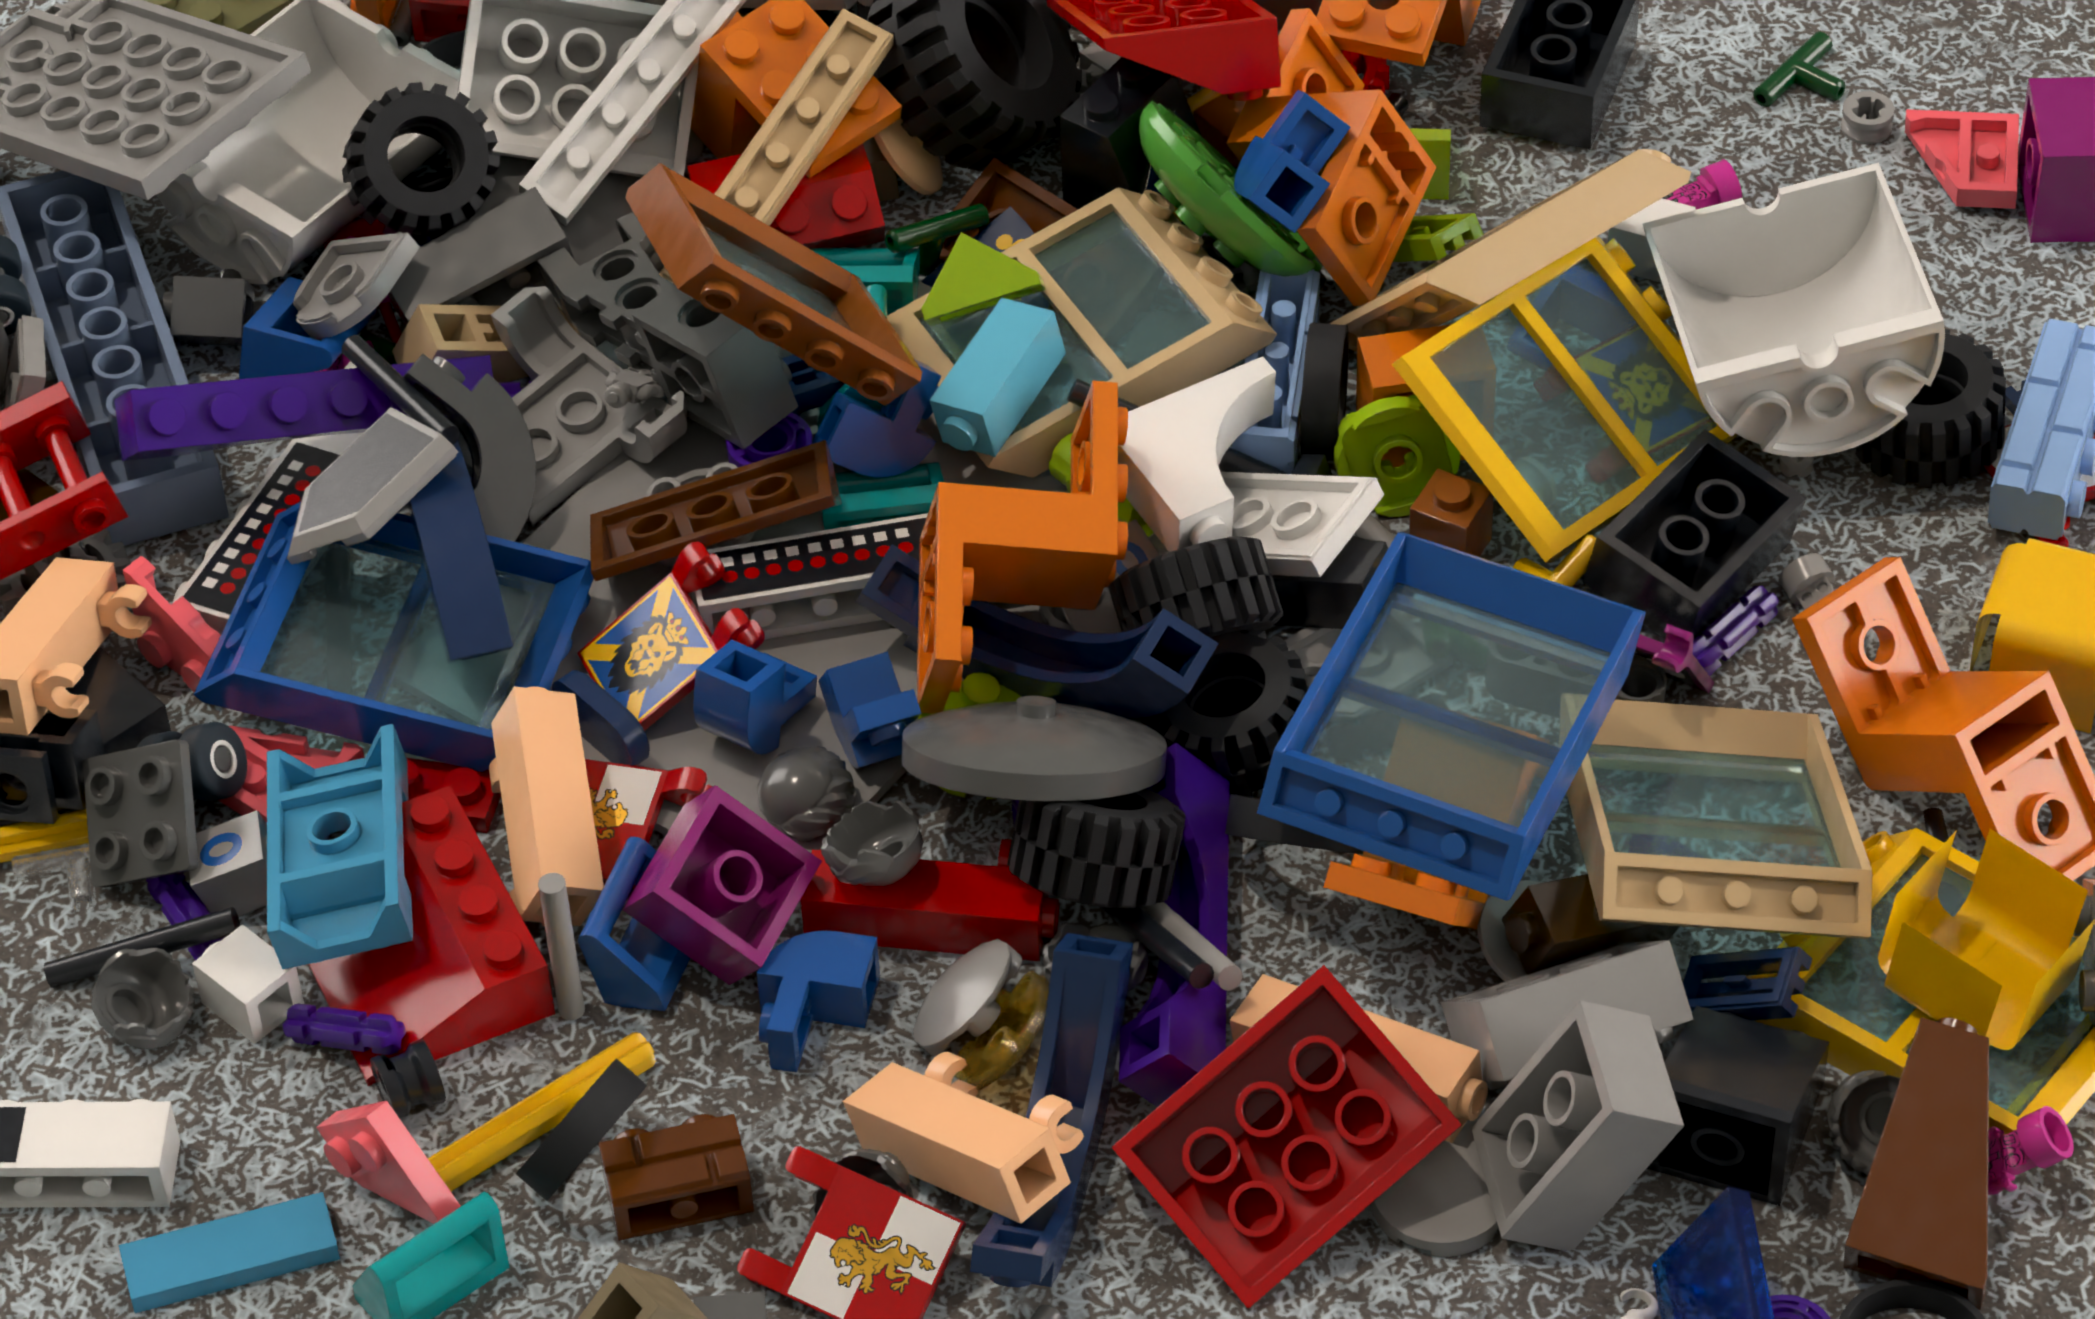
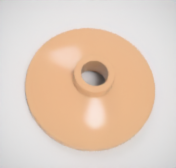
(909, 159)

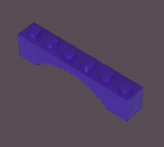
(258, 409)
(1179, 1024)

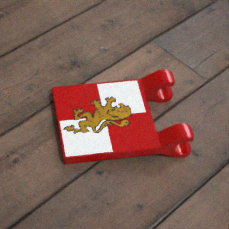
(630, 799)
(866, 1250)

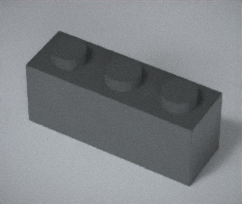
(483, 258)

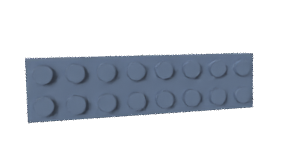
(106, 339)

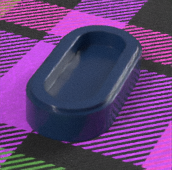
(605, 720)

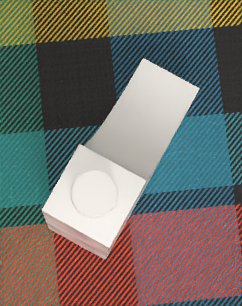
(1177, 452)

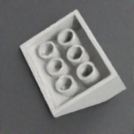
(544, 58)

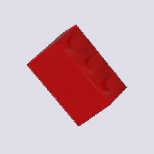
(826, 211)

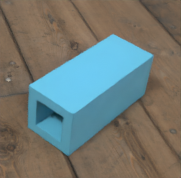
(997, 377)

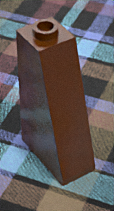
(1929, 1176)

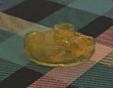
(1010, 1035)

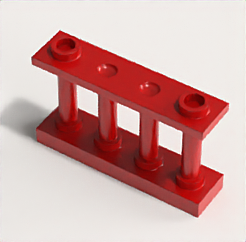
(29, 432)

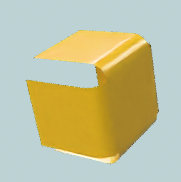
(2045, 621)
(2012, 899)

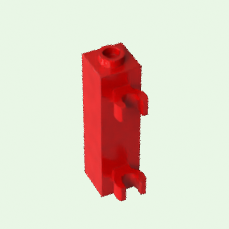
(936, 908)

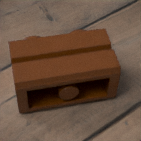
(676, 1175)

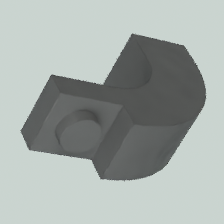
(495, 437)

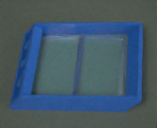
(361, 646)
(1451, 715)

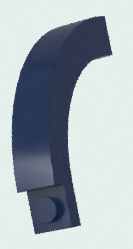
(459, 565)
(1114, 673)
(1079, 1066)

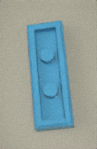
(229, 1252)

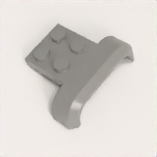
(566, 403)

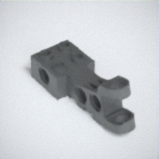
(725, 370)

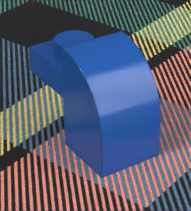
(1284, 166)
(883, 439)
(749, 696)
(868, 708)
(810, 980)

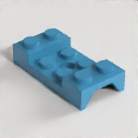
(346, 890)

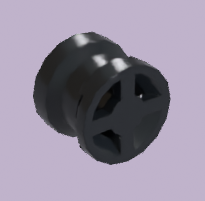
(408, 1079)

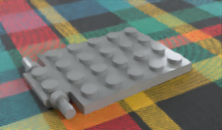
(132, 89)

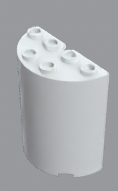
(278, 182)
(1802, 313)

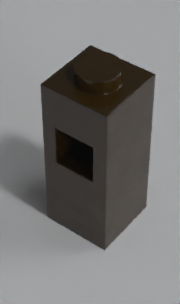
(1561, 923)

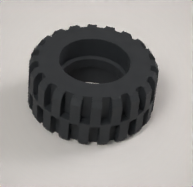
(978, 75)

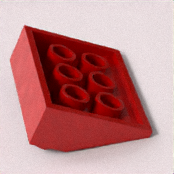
(1205, 42)
(470, 955)
(1286, 1136)

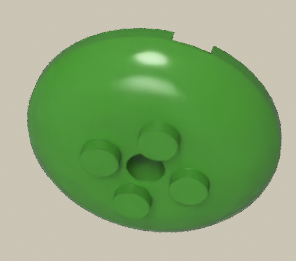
(1203, 190)

